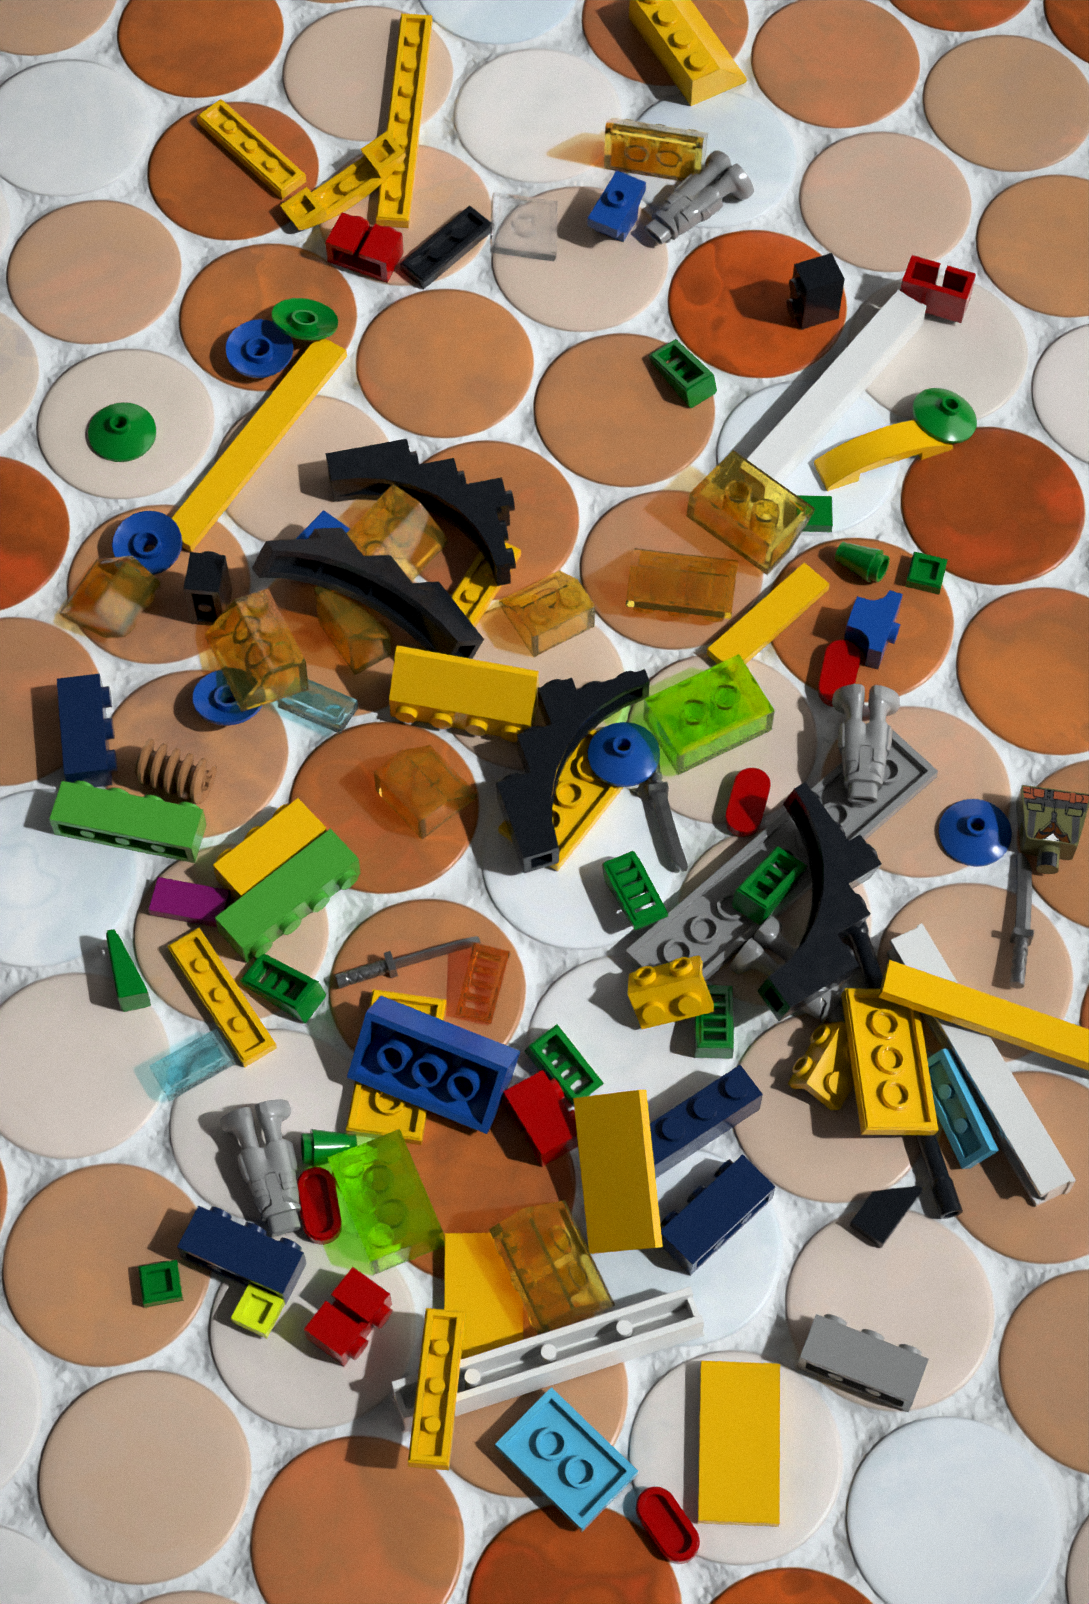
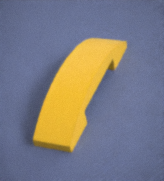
(347, 187)
(874, 450)

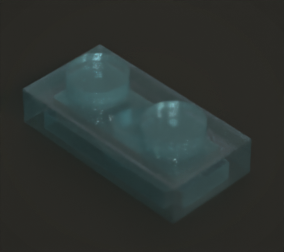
(321, 706)
(192, 1064)

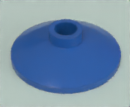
(257, 338)
(149, 529)
(216, 702)
(628, 766)
(973, 846)

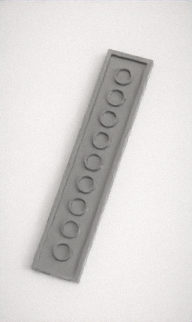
(706, 919)

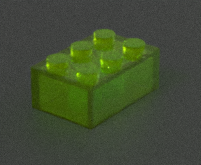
(708, 714)
(386, 1202)

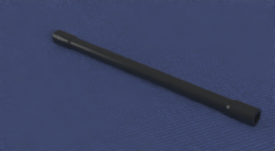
(941, 1183)

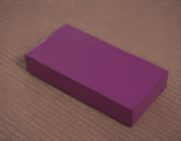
(188, 901)

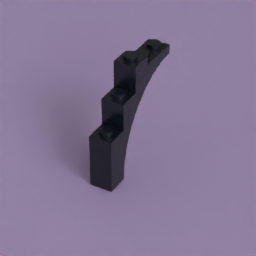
(474, 508)
(376, 581)
(569, 718)
(835, 912)

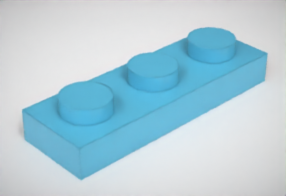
(959, 1111)

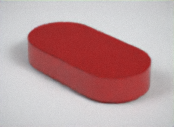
(838, 669)
(747, 802)
(319, 1206)
(667, 1525)

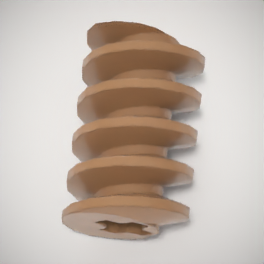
(174, 774)

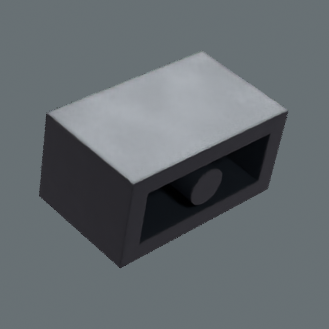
(815, 291)
(207, 587)

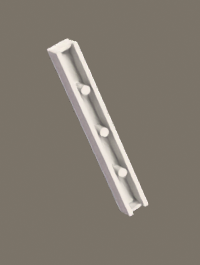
(839, 387)
(991, 1084)
(565, 1353)

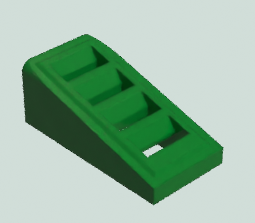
(692, 390)
(624, 871)
(756, 903)
(129, 986)
(301, 1001)
(566, 1047)
(716, 1047)

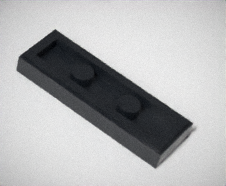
(446, 247)

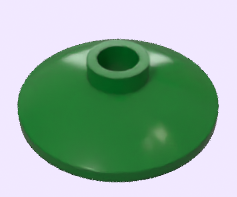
(304, 319)
(944, 415)
(126, 442)

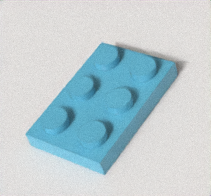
(566, 1459)

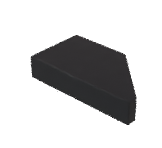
(884, 1213)

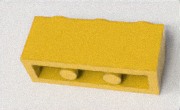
(267, 848)

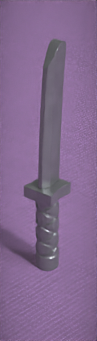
(658, 792)
(1021, 933)
(390, 966)

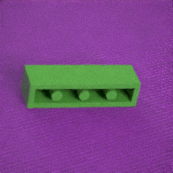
(128, 821)
(288, 896)

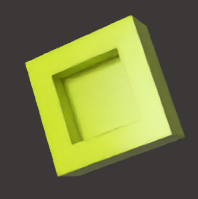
(257, 1311)

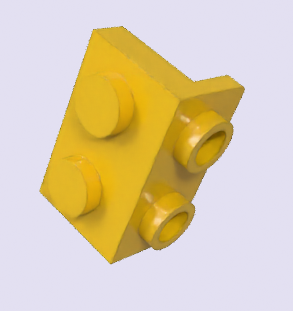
(669, 992)
(825, 1066)

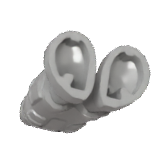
(696, 201)
(861, 744)
(753, 956)
(267, 1169)

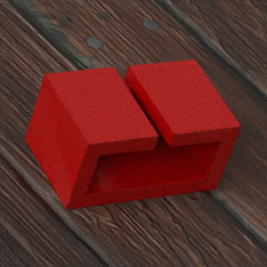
(364, 248)
(945, 301)
(539, 1110)
(344, 1325)

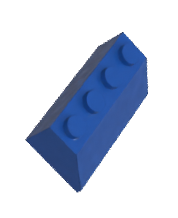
(432, 1063)

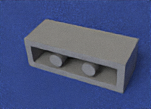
(863, 1361)

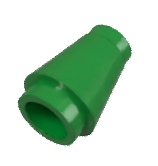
(863, 561)
(322, 1144)

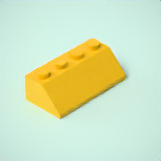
(686, 47)
(463, 693)

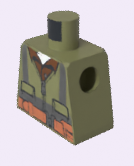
(1050, 824)

